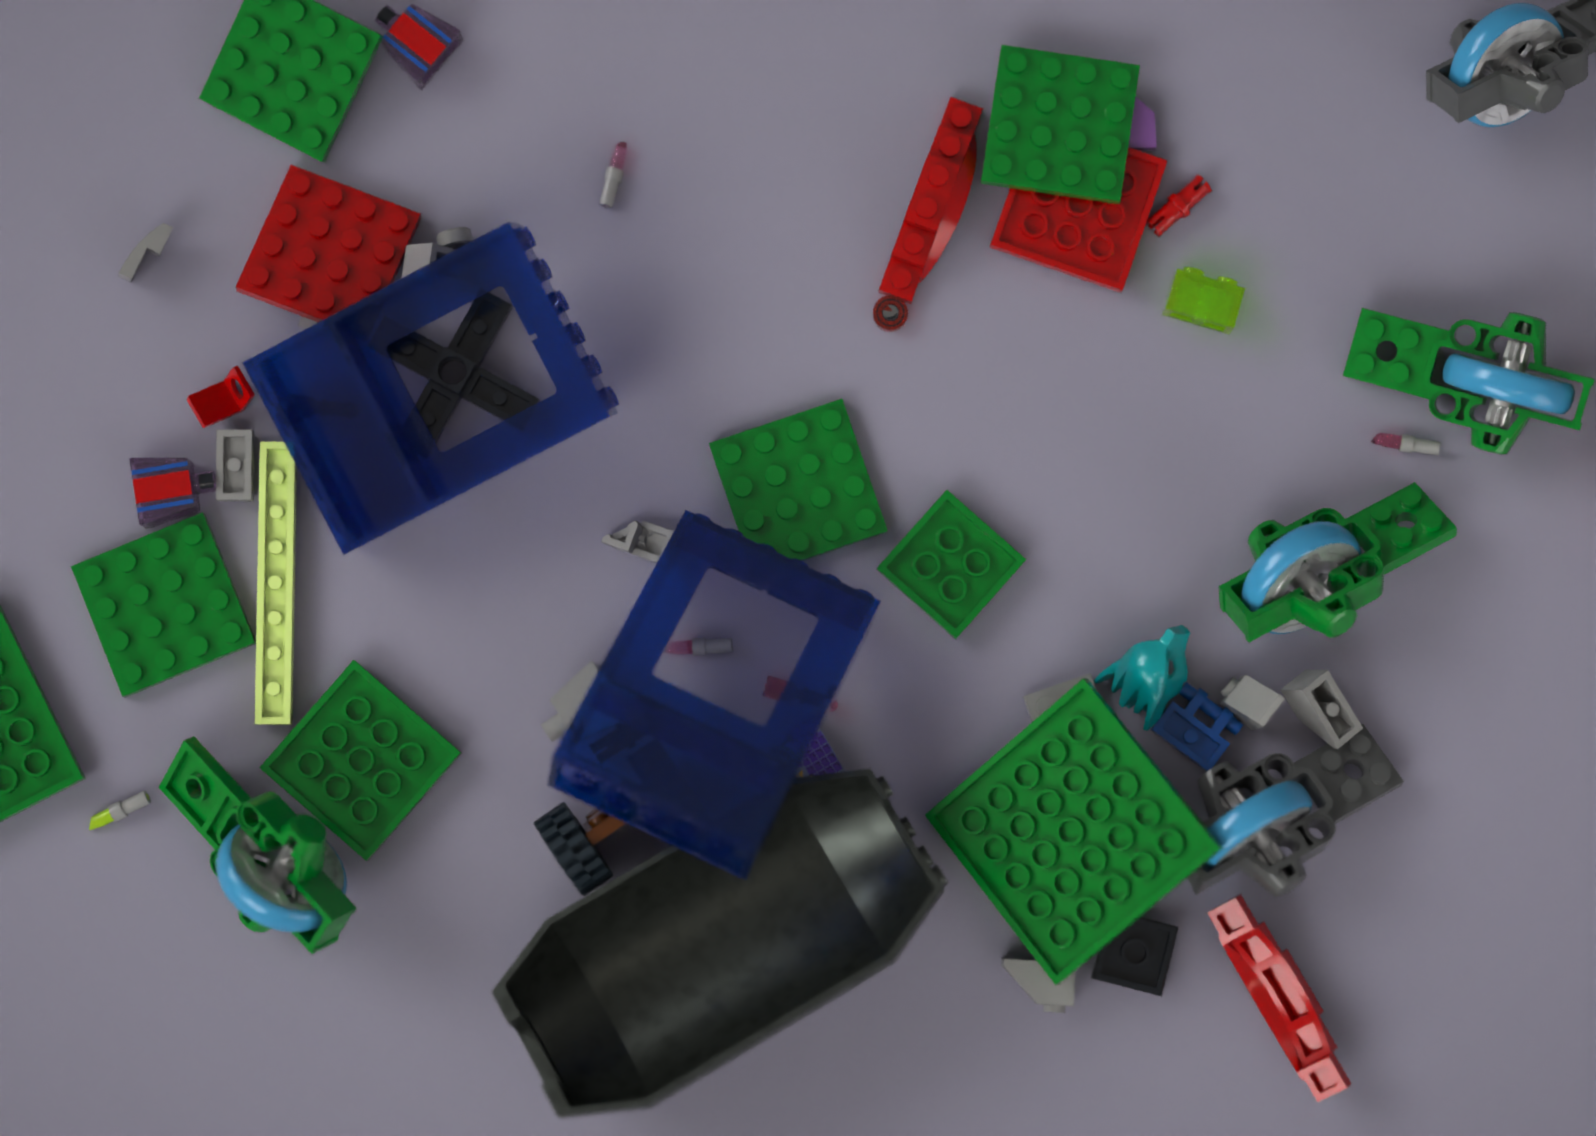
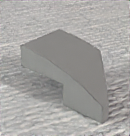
(153, 243)
(641, 540)

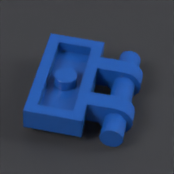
(1190, 735)

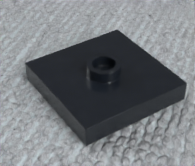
(1138, 957)

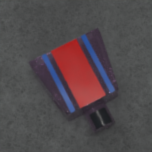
(418, 41)
(167, 489)

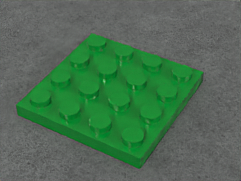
(292, 71)
(1060, 124)
(800, 483)
(163, 605)
(360, 760)

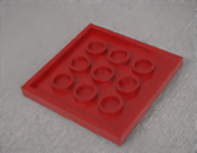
(1082, 235)
(325, 246)

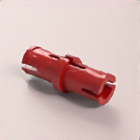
(1178, 205)

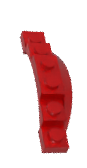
(935, 201)
(1281, 997)

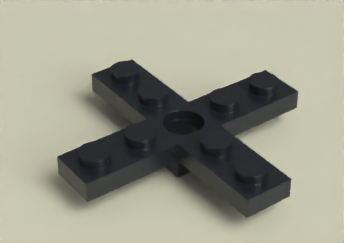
(470, 348)

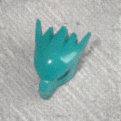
(1145, 673)

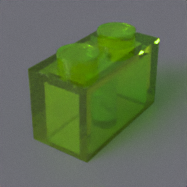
(1203, 300)

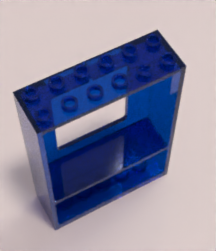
(357, 423)
(680, 760)

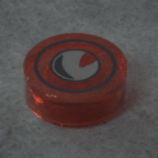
(890, 313)

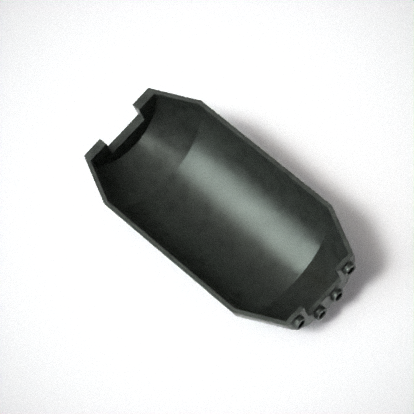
(699, 965)

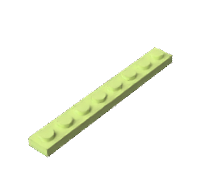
(275, 585)

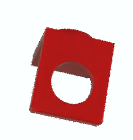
(221, 399)

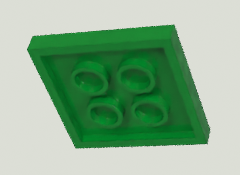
(951, 564)

